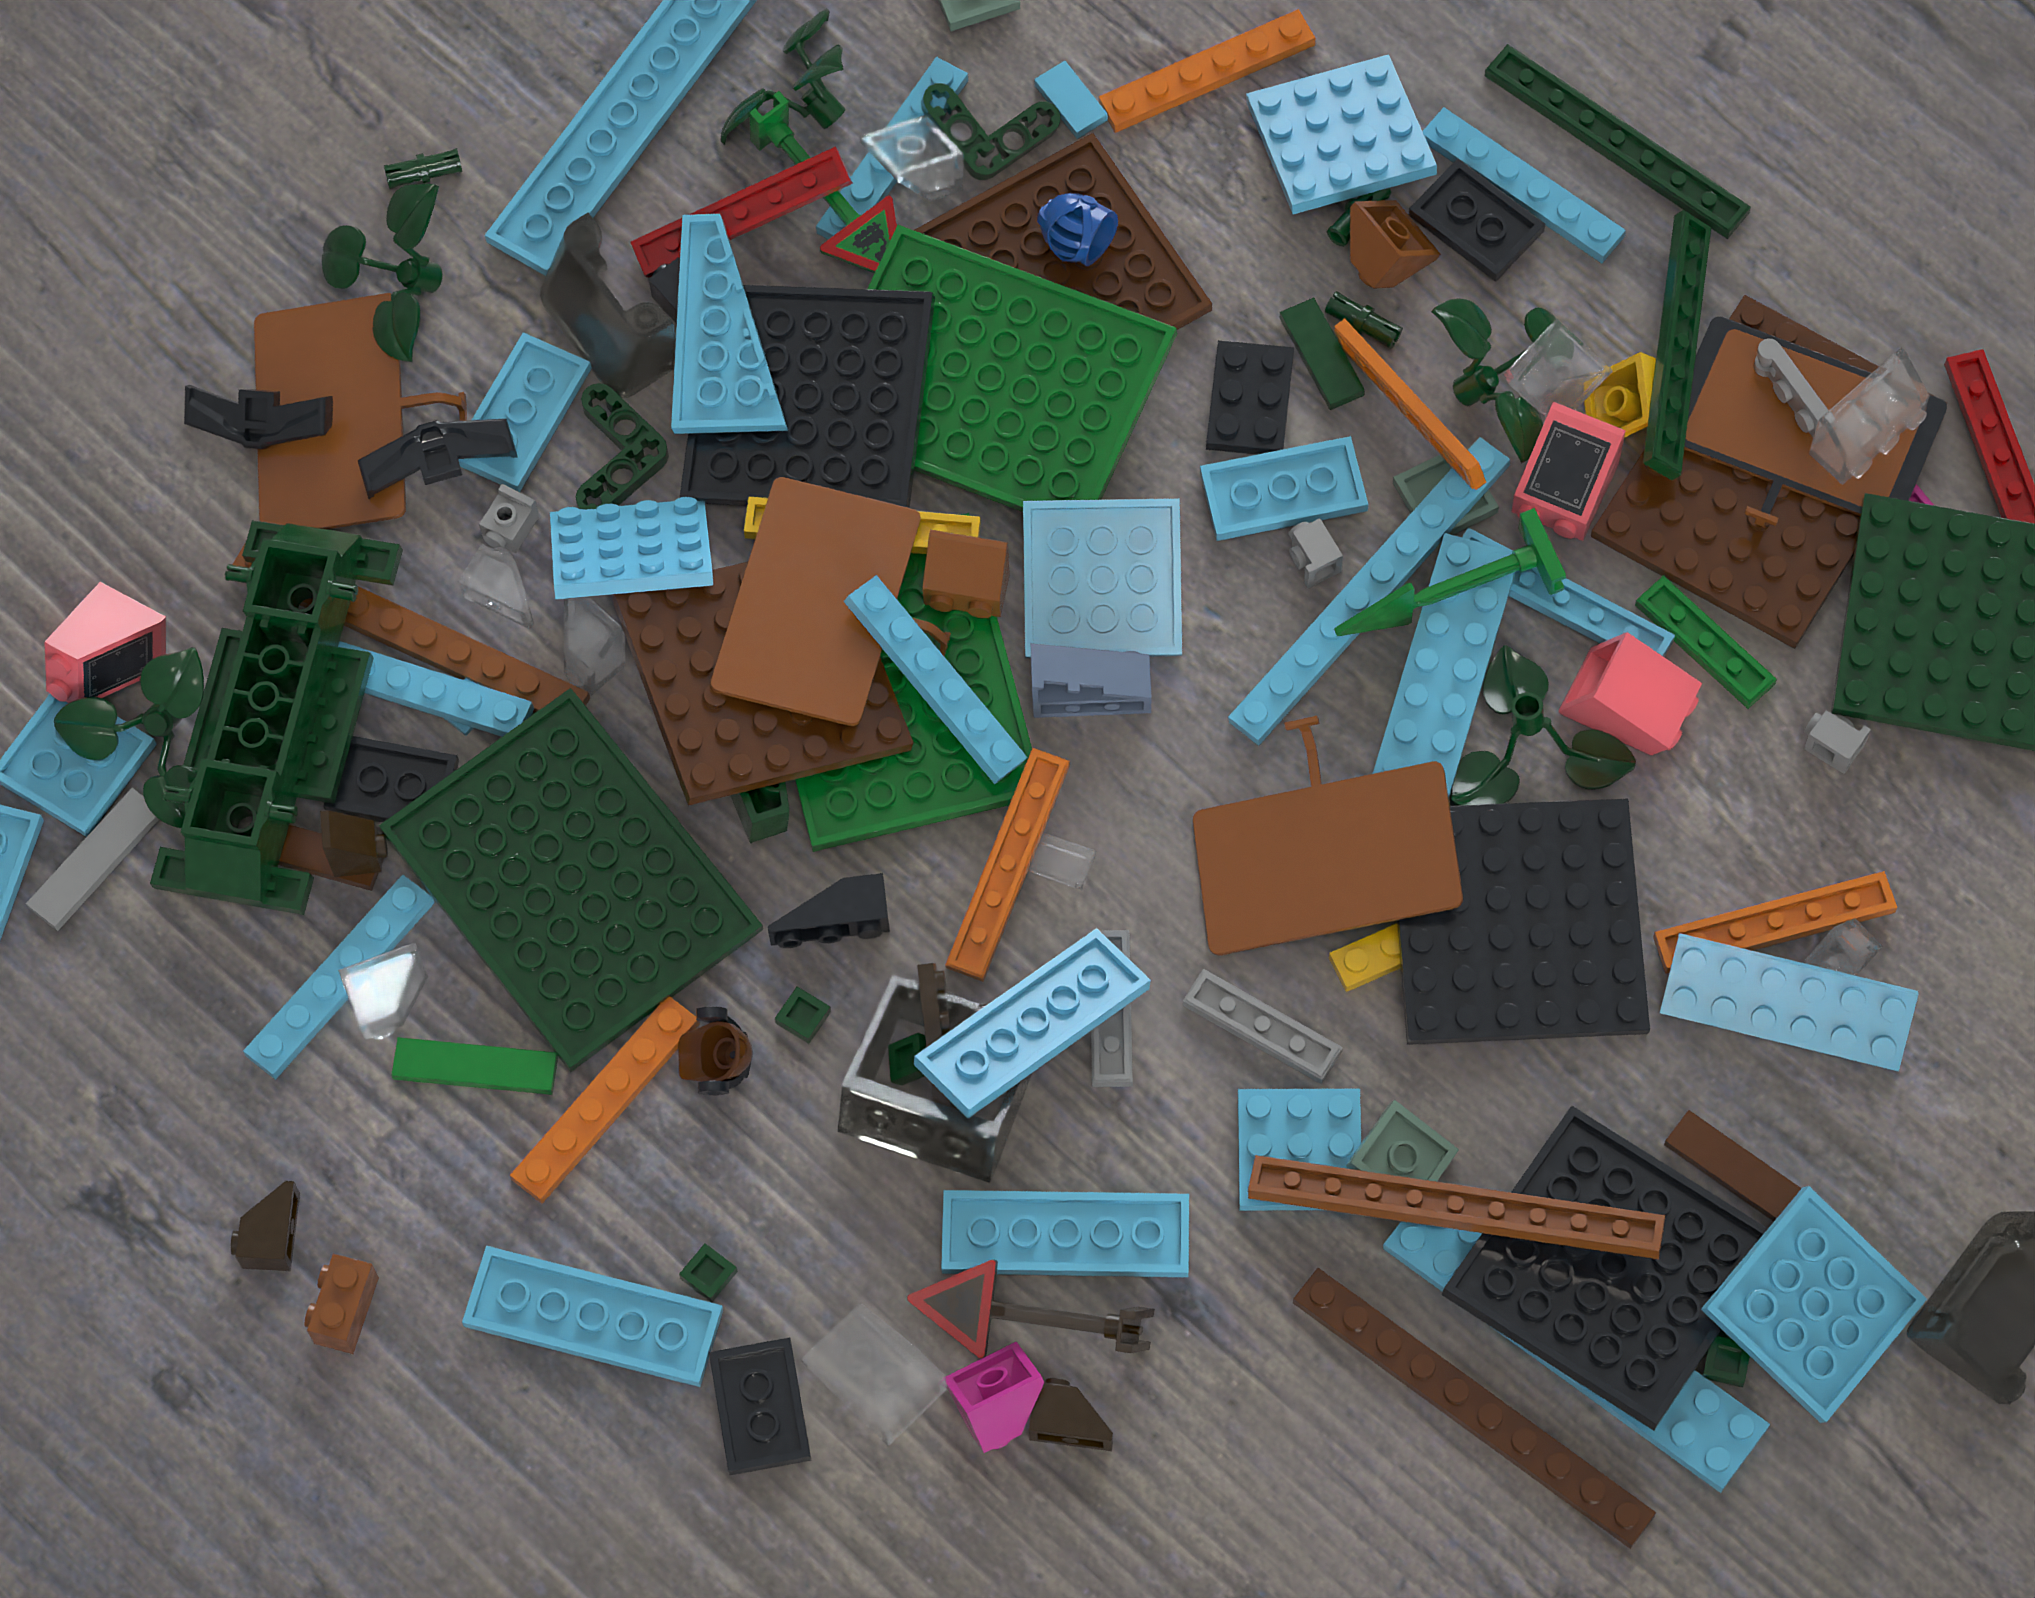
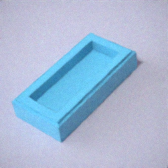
(1074, 101)

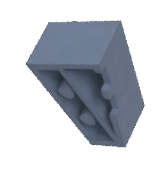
(1088, 681)

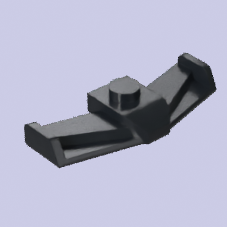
(257, 416)
(435, 451)

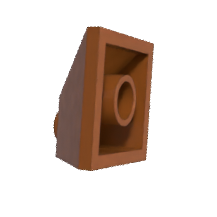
(1387, 243)

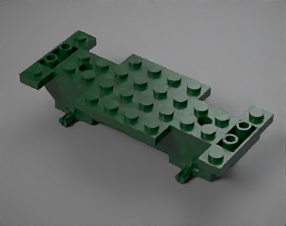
(273, 715)

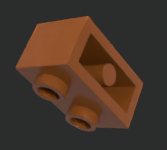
(342, 1303)

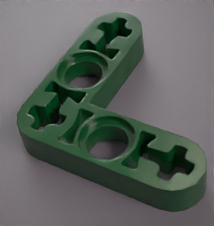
(979, 141)
(630, 445)

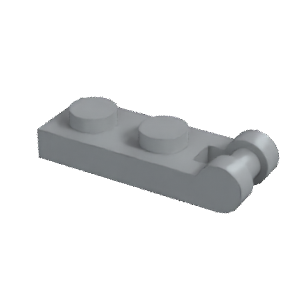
(1789, 384)

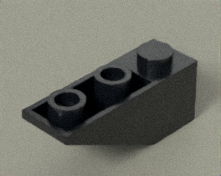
(842, 910)

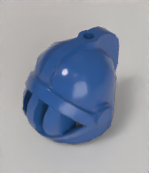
(1077, 227)

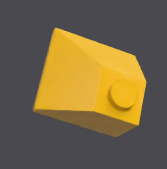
(1625, 394)

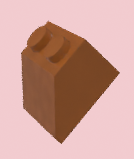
(966, 574)

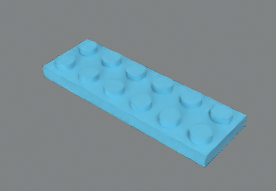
(1789, 1002)
(1032, 1022)
(1066, 1233)
(593, 1316)

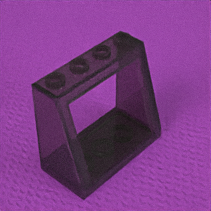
(911, 1122)

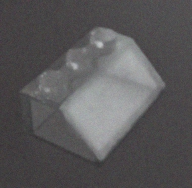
(1870, 418)

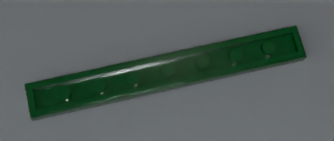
(1617, 141)
(1677, 345)

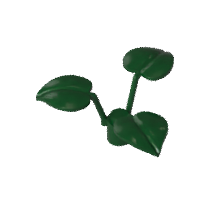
(818, 99)
(395, 320)
(1470, 332)
(1520, 687)
(176, 689)

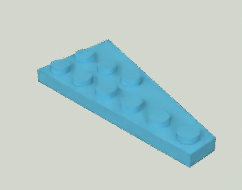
(719, 358)

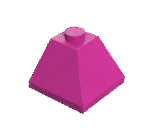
(996, 1395)

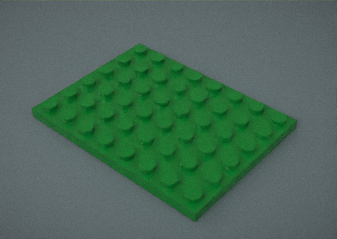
(1022, 375)
(938, 774)

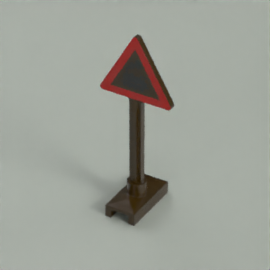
(966, 1306)

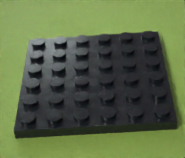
(848, 389)
(1541, 930)
(1605, 1317)

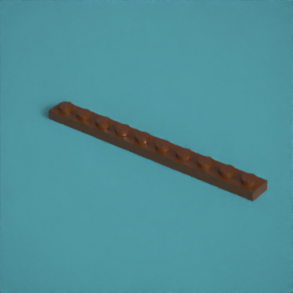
(1474, 1408)

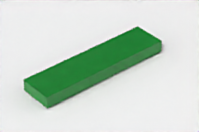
(1706, 642)
(474, 1066)

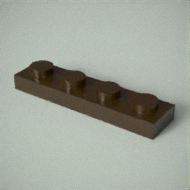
(936, 1021)

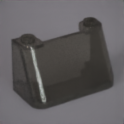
(623, 346)
(1985, 1309)

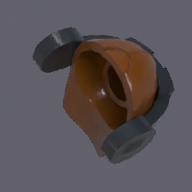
(715, 1053)

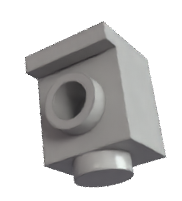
(511, 532)
(1315, 552)
(1835, 740)

